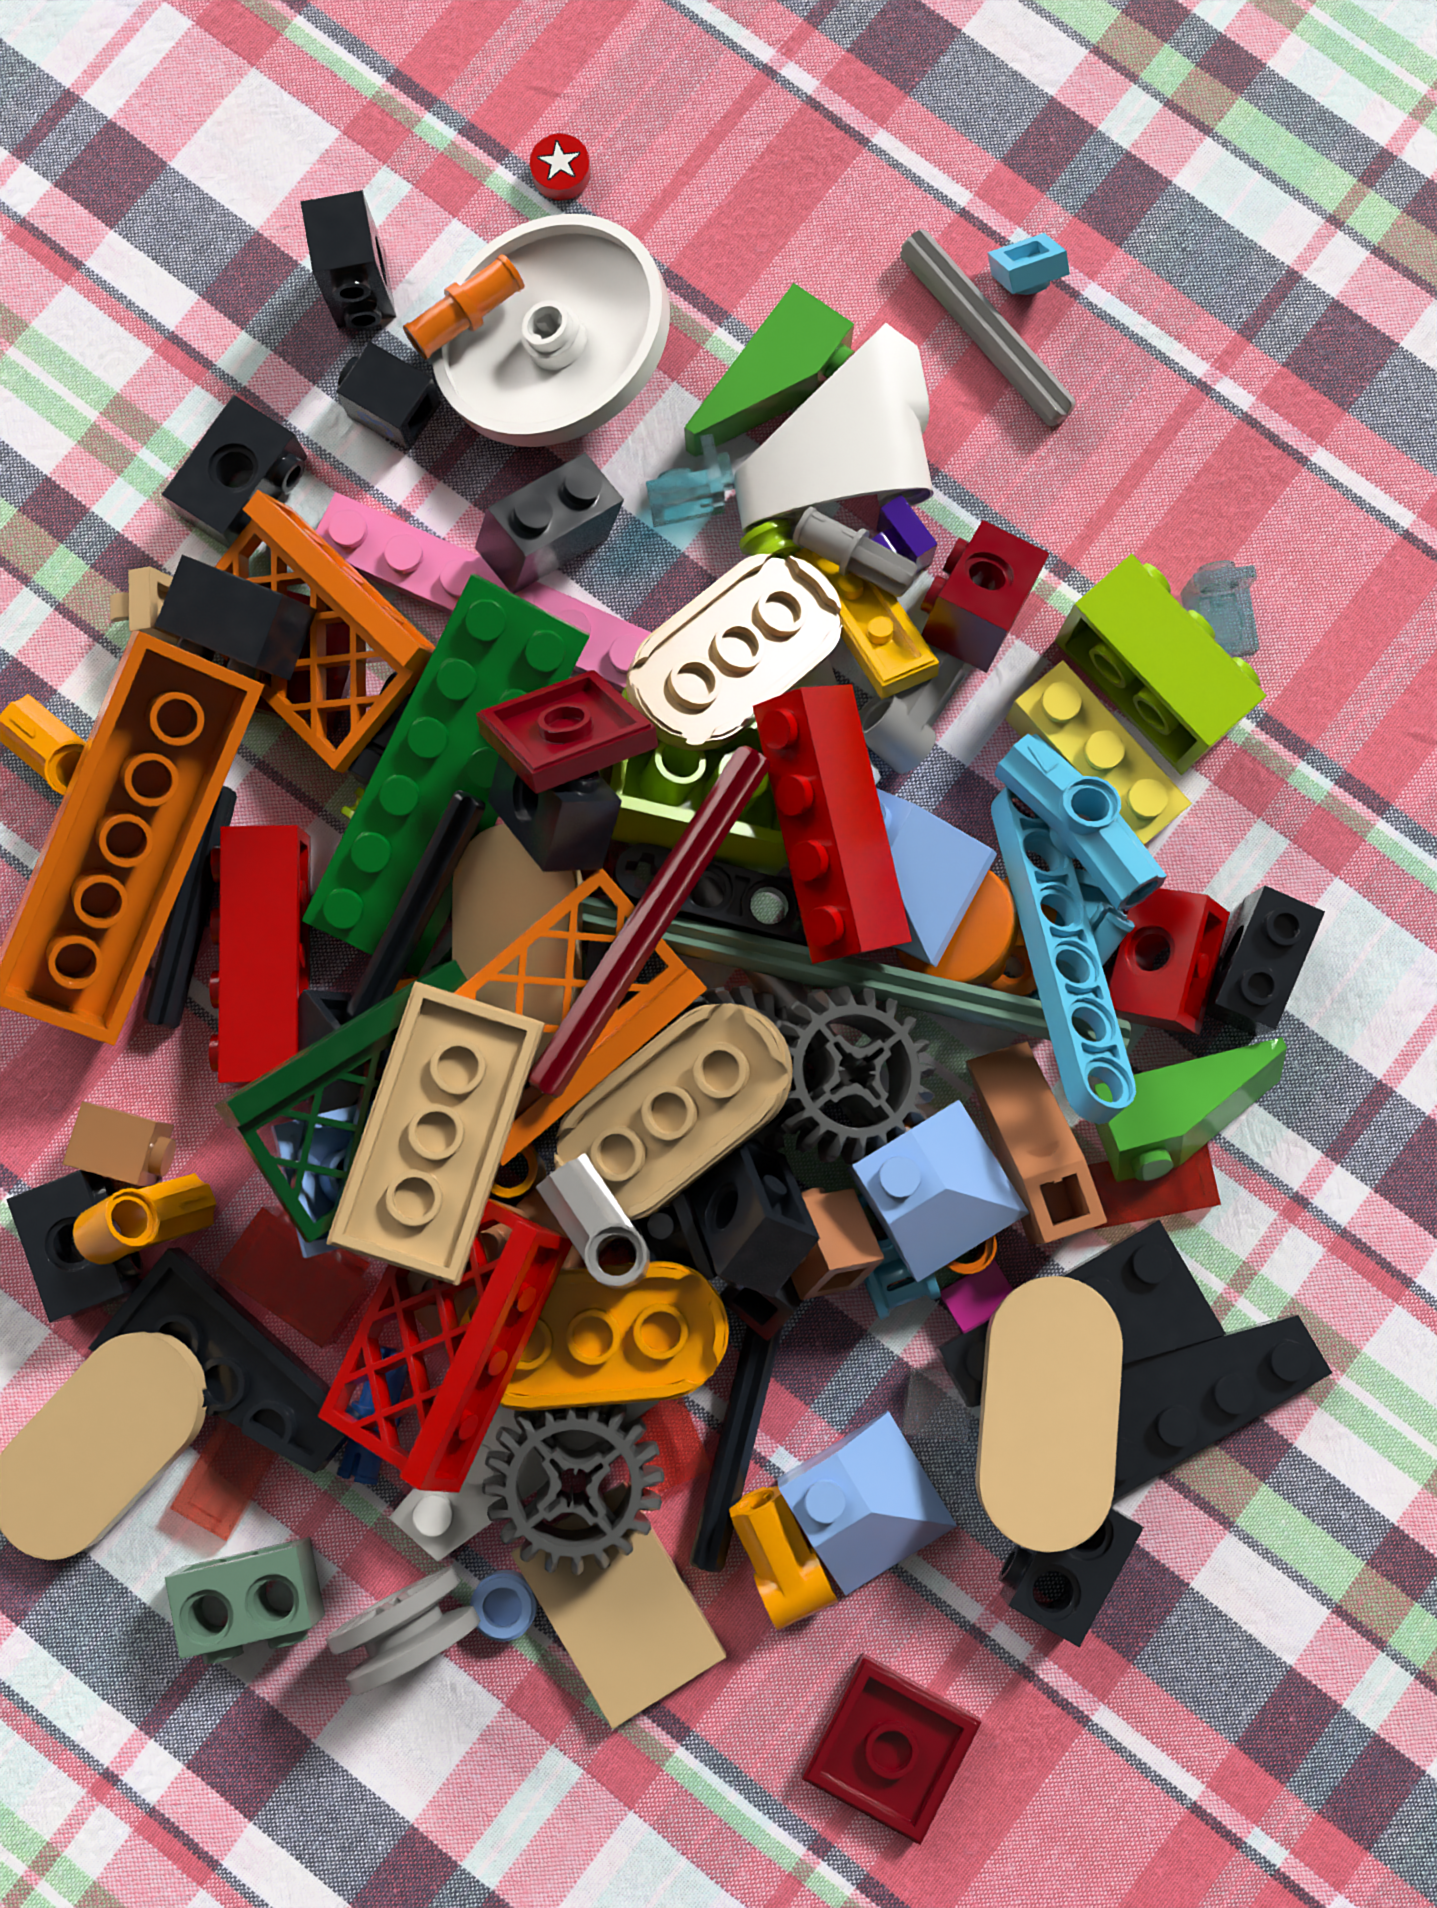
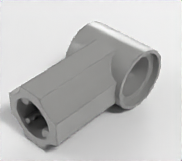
(902, 724)
(592, 1218)

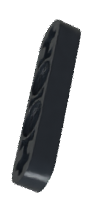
(738, 889)

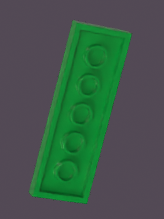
(486, 655)

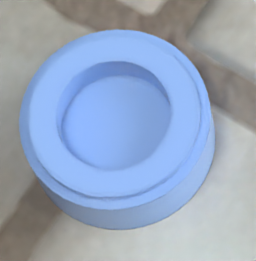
(504, 1605)

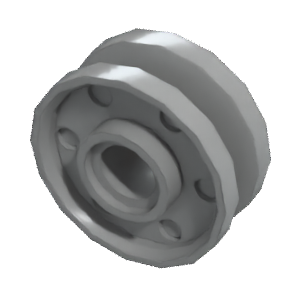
(403, 1631)

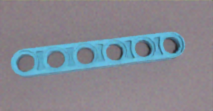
(1075, 945)

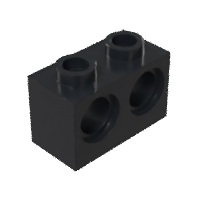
(1088, 1575)

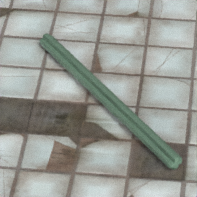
(794, 963)

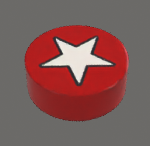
(560, 166)

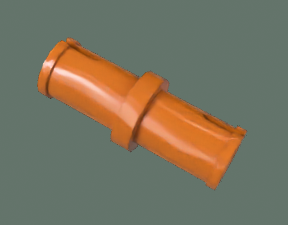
(463, 306)

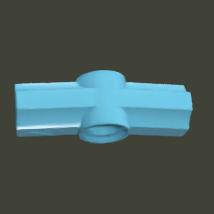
(1105, 844)

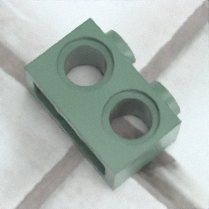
(241, 1584)

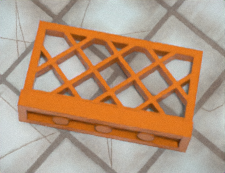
(354, 602)
(625, 1032)

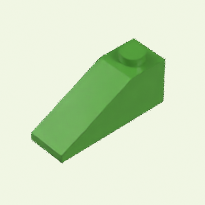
(776, 370)
(1185, 1107)

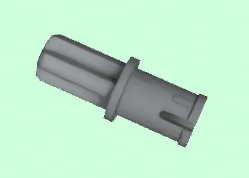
(854, 552)

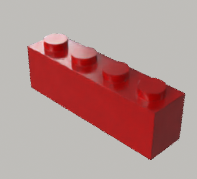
(831, 822)
(261, 948)

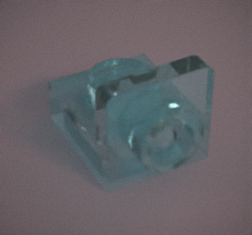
(690, 495)
(1224, 599)

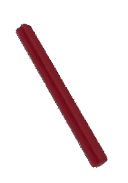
(648, 922)

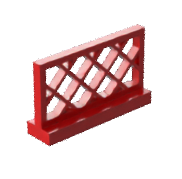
(479, 1353)

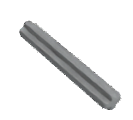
(987, 328)

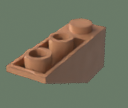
(1035, 1145)

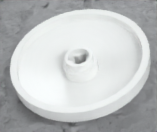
(566, 344)

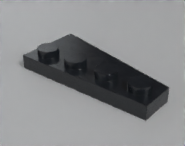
(1144, 1286)
(246, 1368)
(1206, 1391)

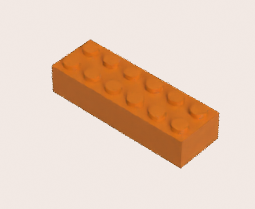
(124, 838)

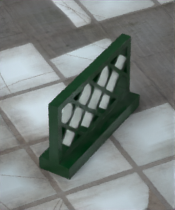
(306, 1077)

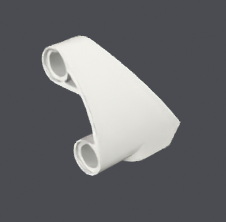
(846, 439)

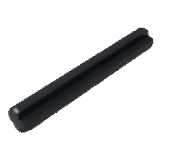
(418, 902)
(186, 925)
(734, 1450)

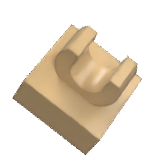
(143, 602)

